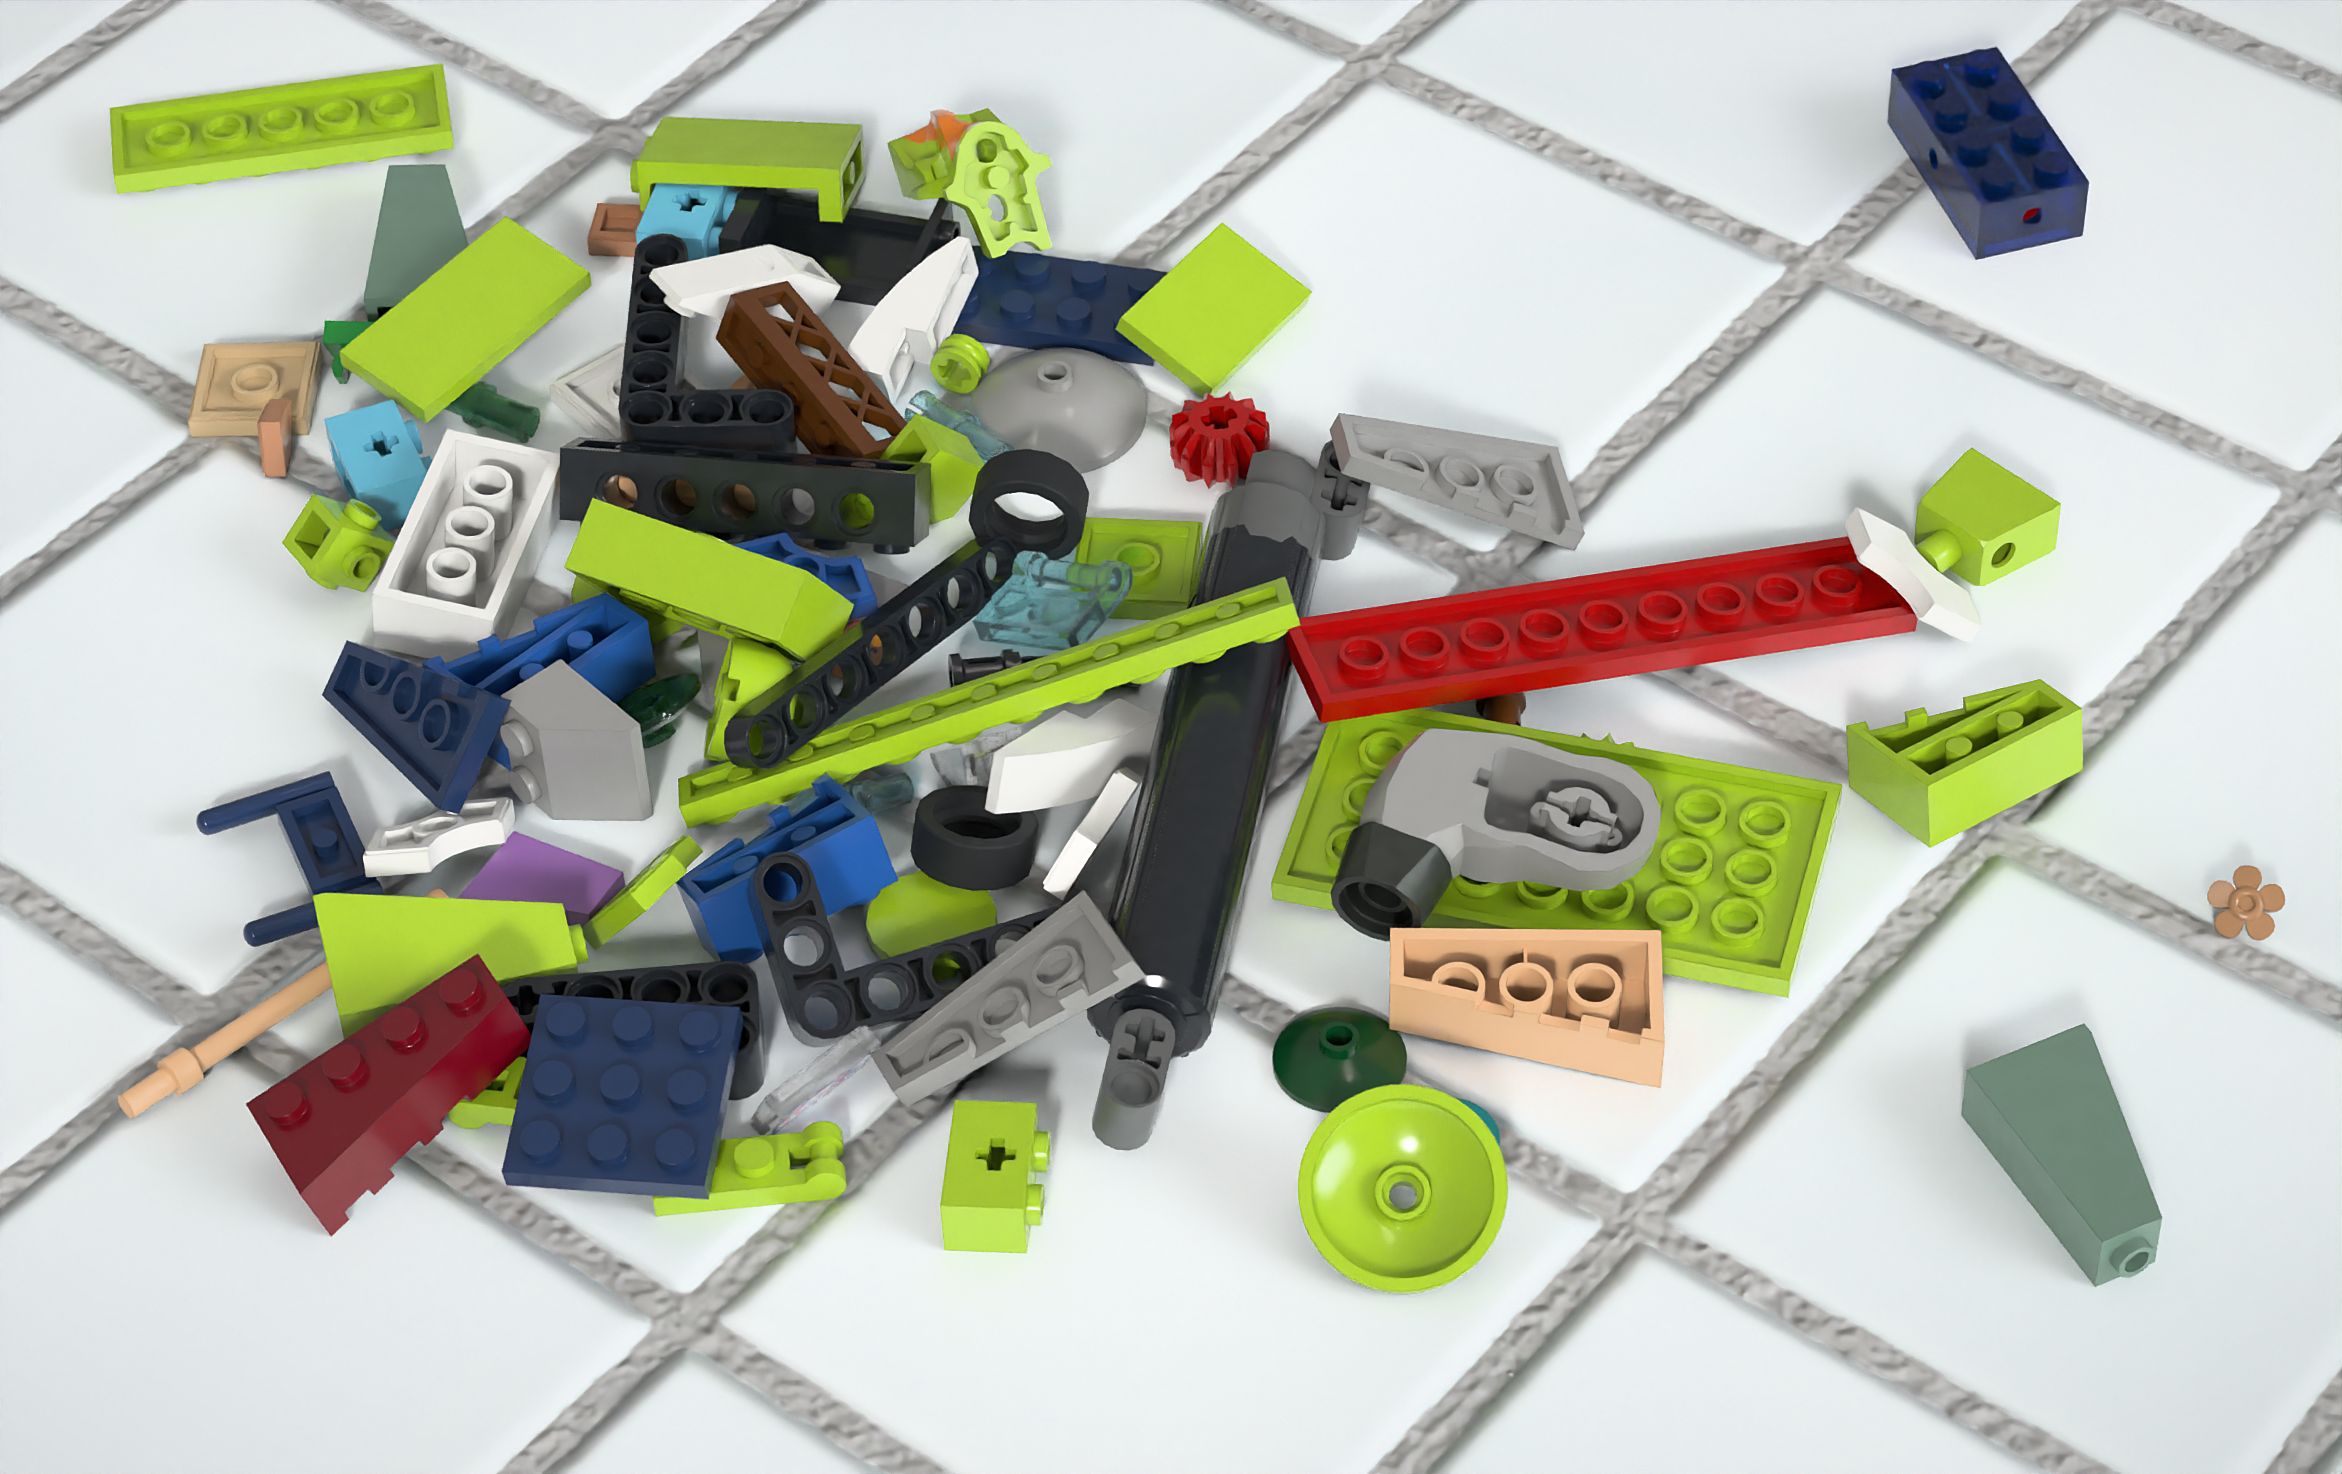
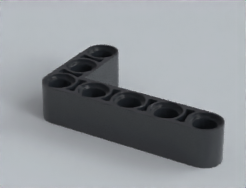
(653, 371)
(849, 988)

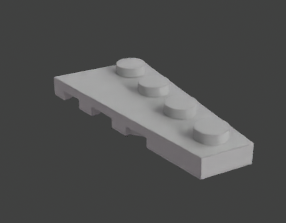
(1469, 473)
(1023, 992)

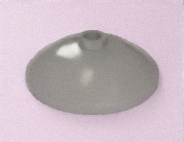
(1063, 405)

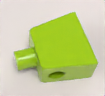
(1984, 521)

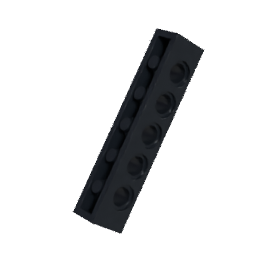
(894, 487)

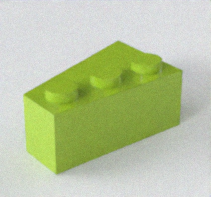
(1968, 762)

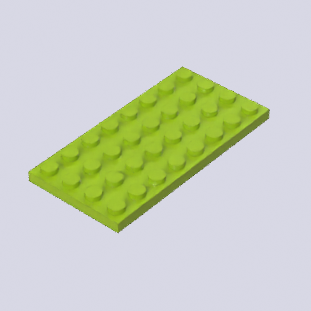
(1723, 883)

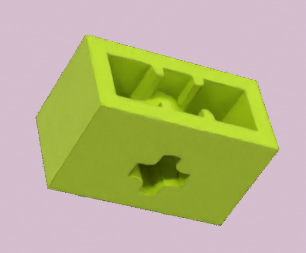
(992, 1175)

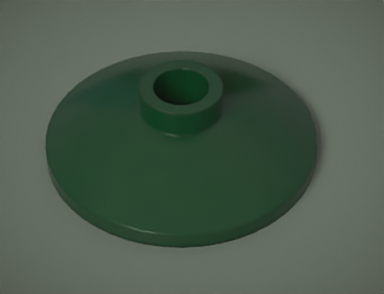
(1337, 1055)

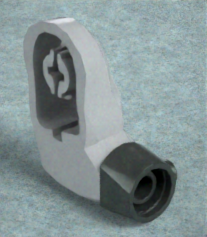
(1493, 814)

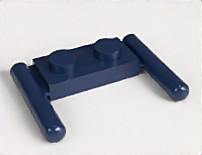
(318, 838)

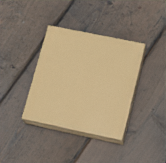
(243, 377)

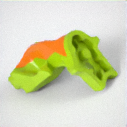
(966, 163)

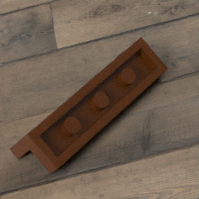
(770, 359)

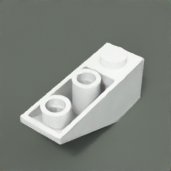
(708, 282)

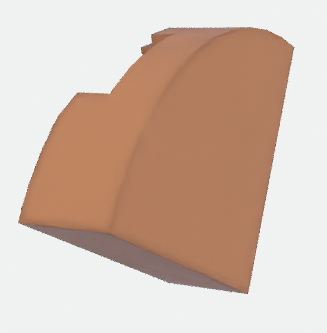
(275, 437)

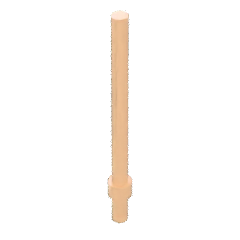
(185, 1067)

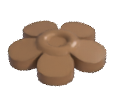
(2245, 904)

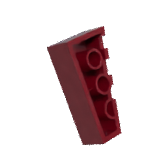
(388, 1087)

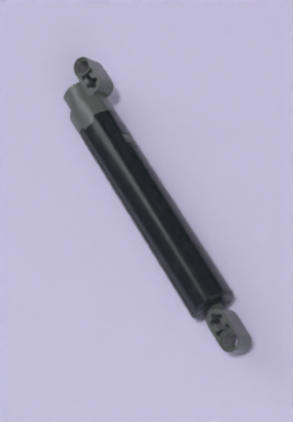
(1210, 784)

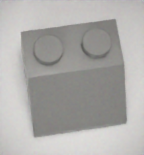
(574, 750)

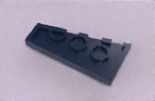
(417, 719)

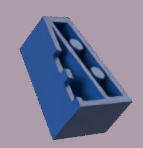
(593, 637)

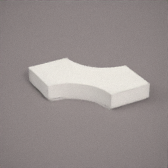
(1926, 590)
(1092, 832)
(428, 841)

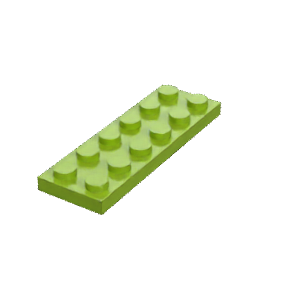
(280, 128)

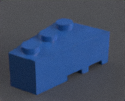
(827, 831)

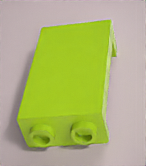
(755, 155)

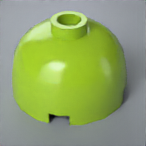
(744, 675)

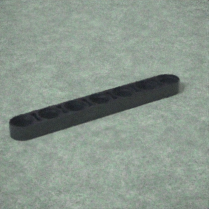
(853, 655)

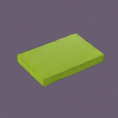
(1214, 310)

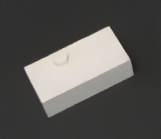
(467, 547)

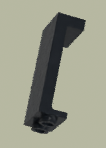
(862, 253)

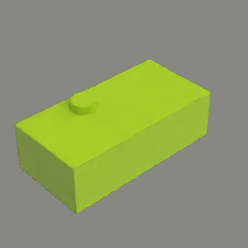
(706, 582)

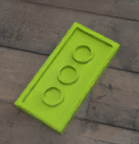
(465, 319)

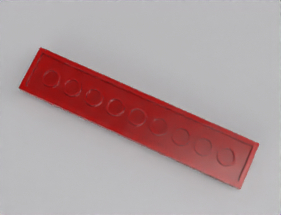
(1591, 628)

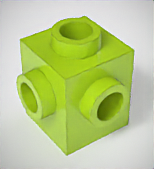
(339, 542)

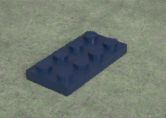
(1054, 304)

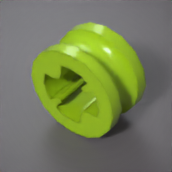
(969, 353)

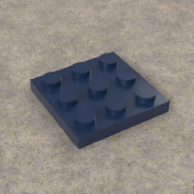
(623, 1096)

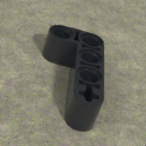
(698, 983)

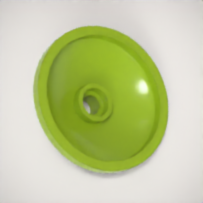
(1392, 1141)

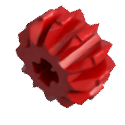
(1217, 438)

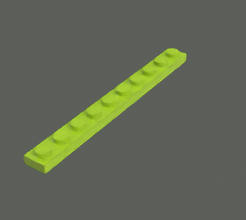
(1002, 697)

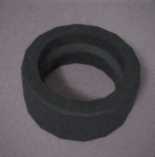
(1034, 474)
(969, 863)

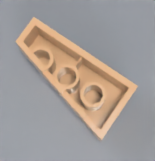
(1536, 995)

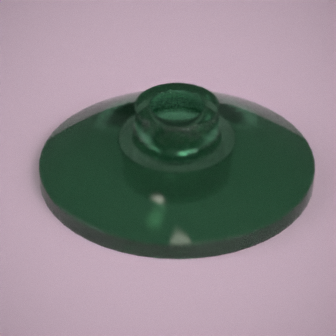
(659, 705)

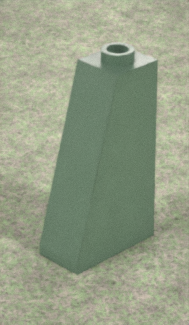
(414, 234)
(2068, 1150)

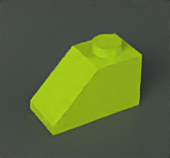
(952, 466)

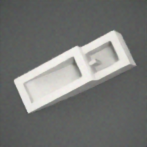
(914, 317)
(1070, 758)

